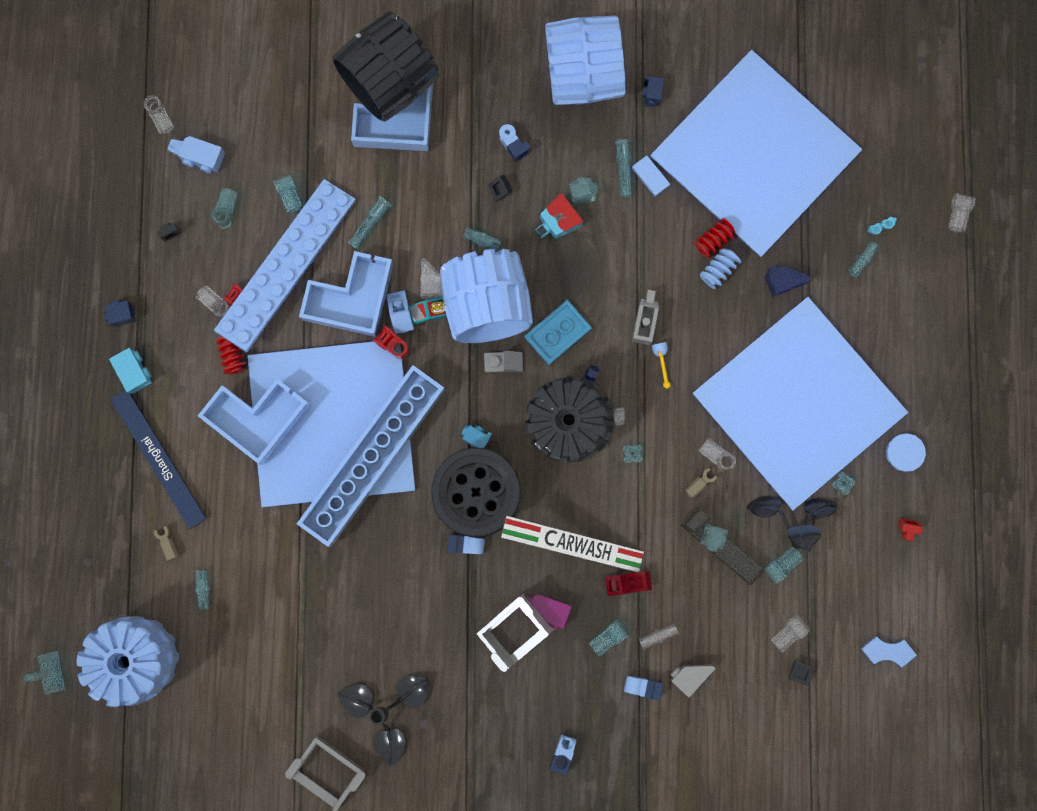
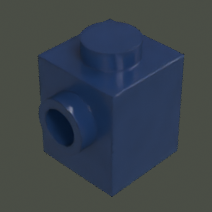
(119, 313)

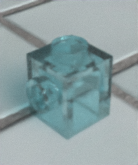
(582, 190)
(714, 538)

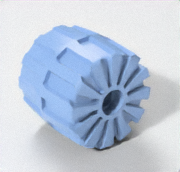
(585, 59)
(486, 296)
(150, 657)

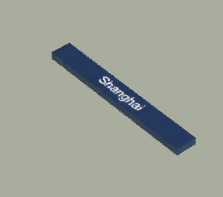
(158, 459)

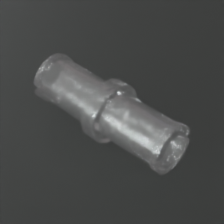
(658, 636)

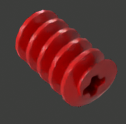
(714, 237)
(230, 357)

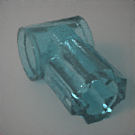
(287, 190)
(224, 206)
(780, 568)
(613, 635)

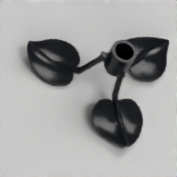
(800, 536)
(357, 702)

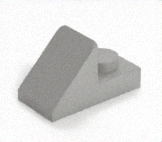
(503, 362)

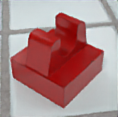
(909, 528)

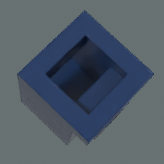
(652, 90)

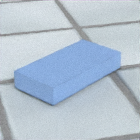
(650, 176)

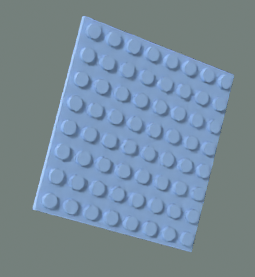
(756, 152)
(345, 394)
(800, 403)

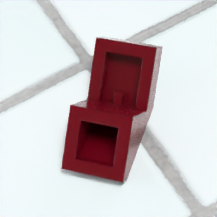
(628, 583)

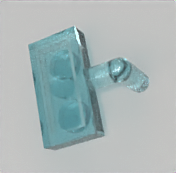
(49, 673)

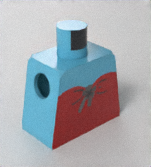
(559, 219)

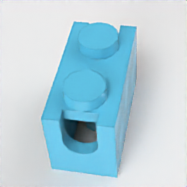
(131, 371)

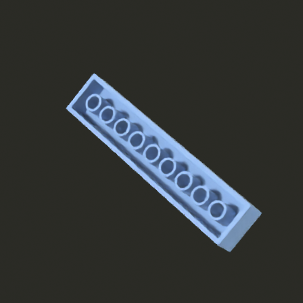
(371, 456)

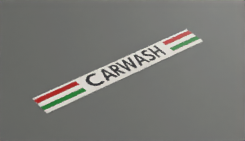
(572, 544)

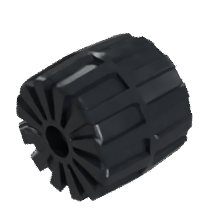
(386, 66)
(592, 416)

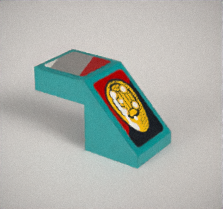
(427, 311)

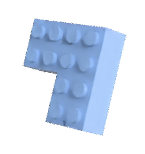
(403, 131)
(358, 305)
(255, 429)

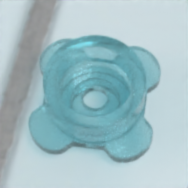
(637, 453)
(849, 482)

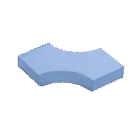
(897, 652)

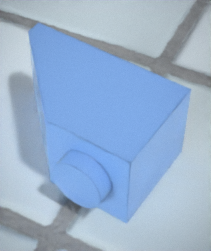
(399, 312)

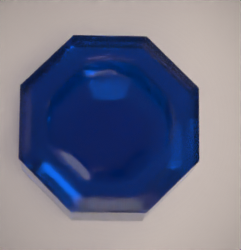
(591, 373)

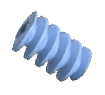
(719, 267)

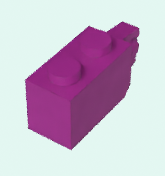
(551, 610)

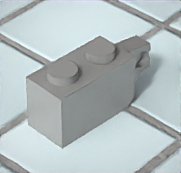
(645, 319)

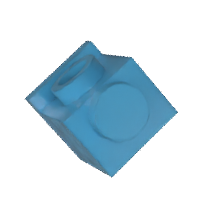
(475, 436)

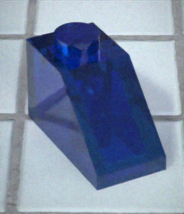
(784, 279)

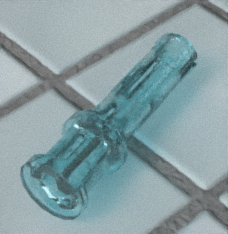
(623, 159)
(374, 215)

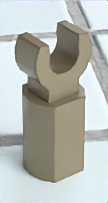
(699, 484)
(167, 544)

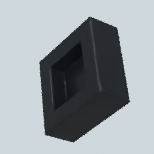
(500, 188)
(168, 231)
(801, 673)

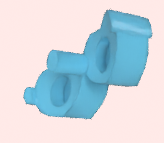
(885, 224)

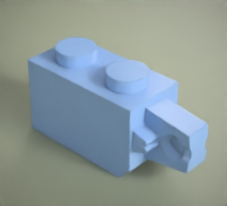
(198, 153)

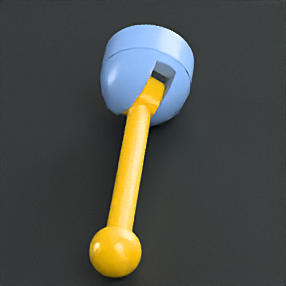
(660, 350)

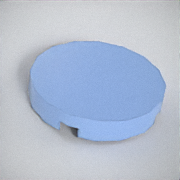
(905, 452)

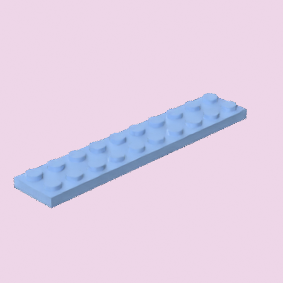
(285, 265)

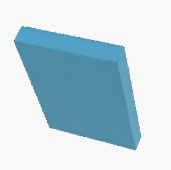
(558, 332)

